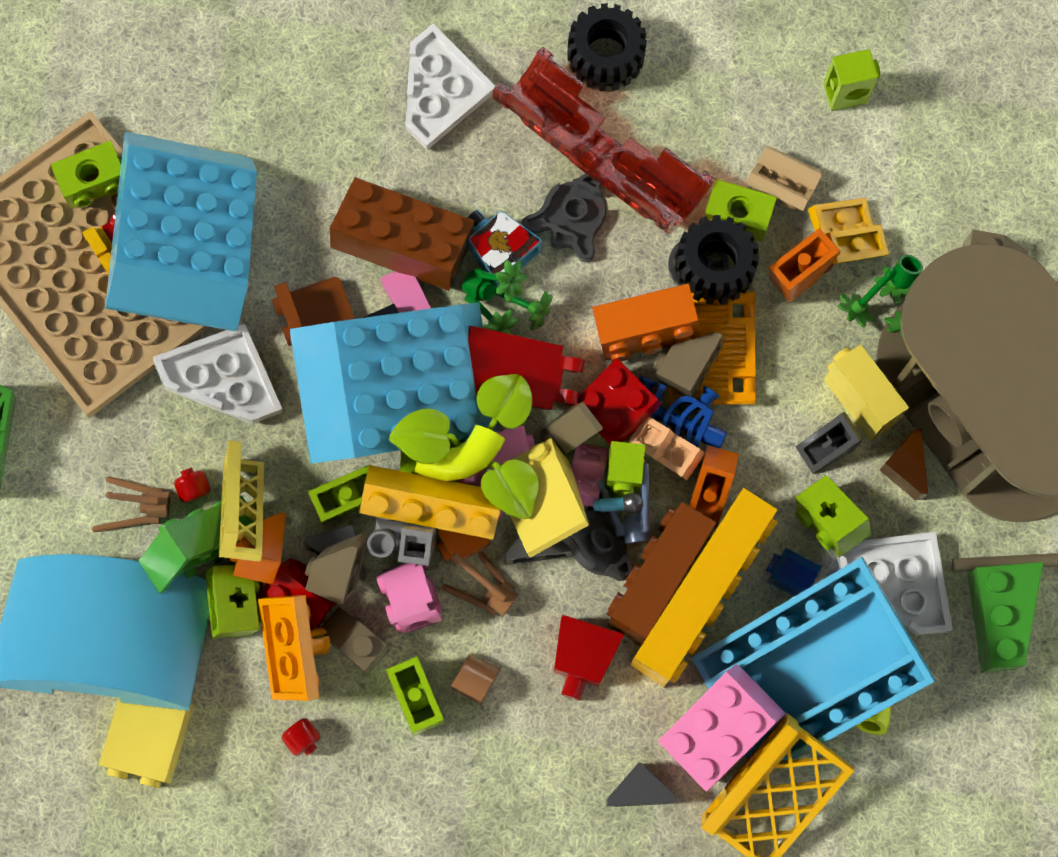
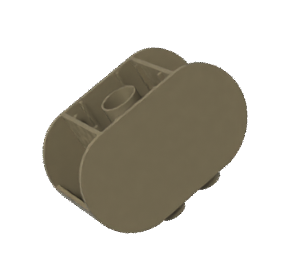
(983, 376)

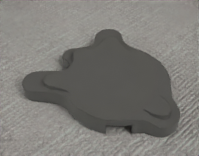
(572, 215)
(599, 548)

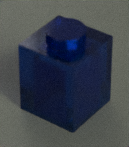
(792, 572)

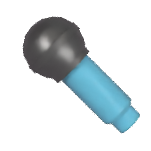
(629, 503)

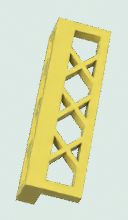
(233, 506)

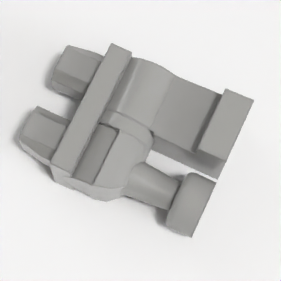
(413, 541)

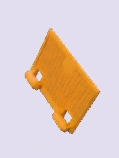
(737, 355)

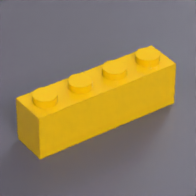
(428, 502)

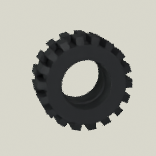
(610, 24)
(719, 236)

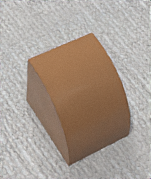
(475, 679)

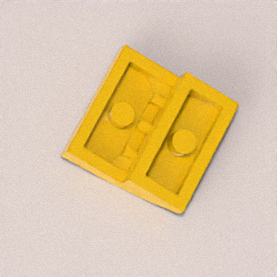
(850, 229)

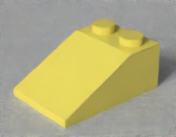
(558, 505)

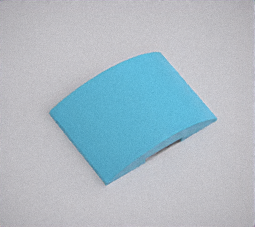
(102, 630)

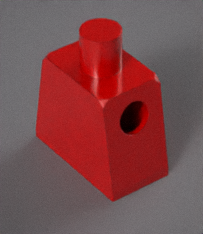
(583, 654)

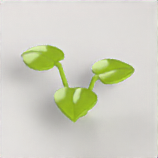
(506, 400)

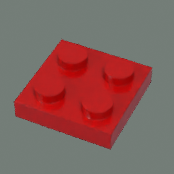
(618, 402)

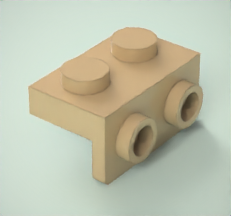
(784, 178)

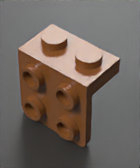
(312, 305)

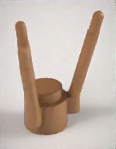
(152, 502)
(499, 595)

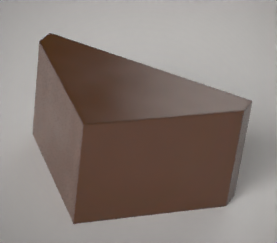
(908, 468)

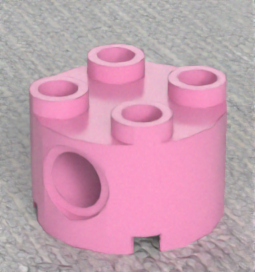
(411, 597)

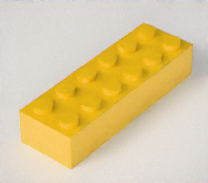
(708, 581)

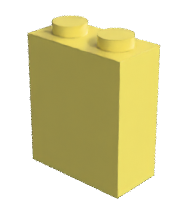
(865, 391)
(145, 742)

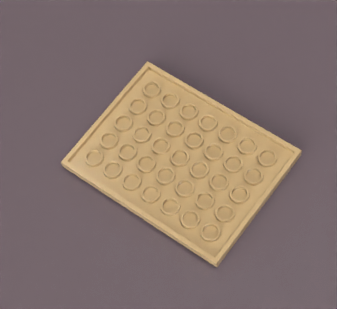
(59, 287)

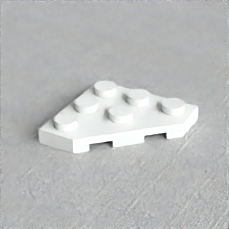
(441, 87)
(222, 375)
(910, 577)

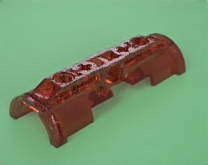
(624, 169)

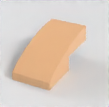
(667, 448)

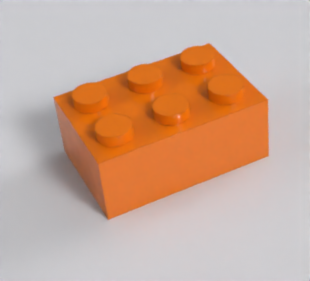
(646, 322)

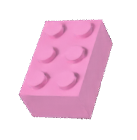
(721, 727)

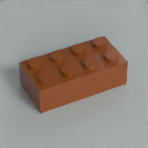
(401, 233)
(658, 578)

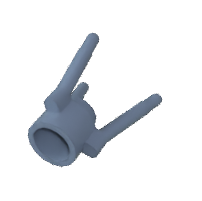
(637, 526)

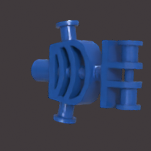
(703, 432)

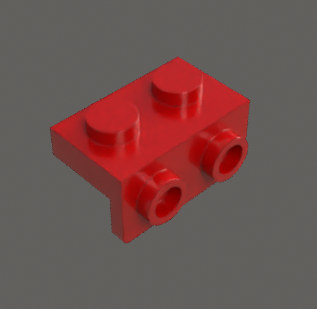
(292, 582)

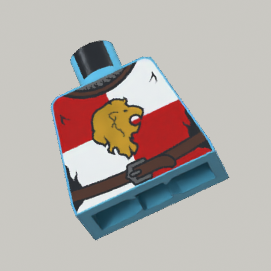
(501, 240)

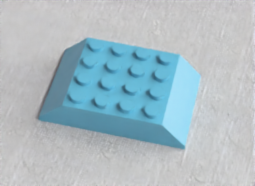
(182, 232)
(378, 369)
(825, 655)

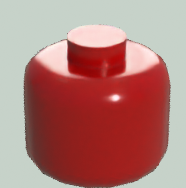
(192, 485)
(301, 737)

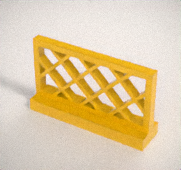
(755, 771)

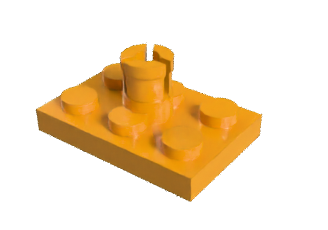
(291, 647)

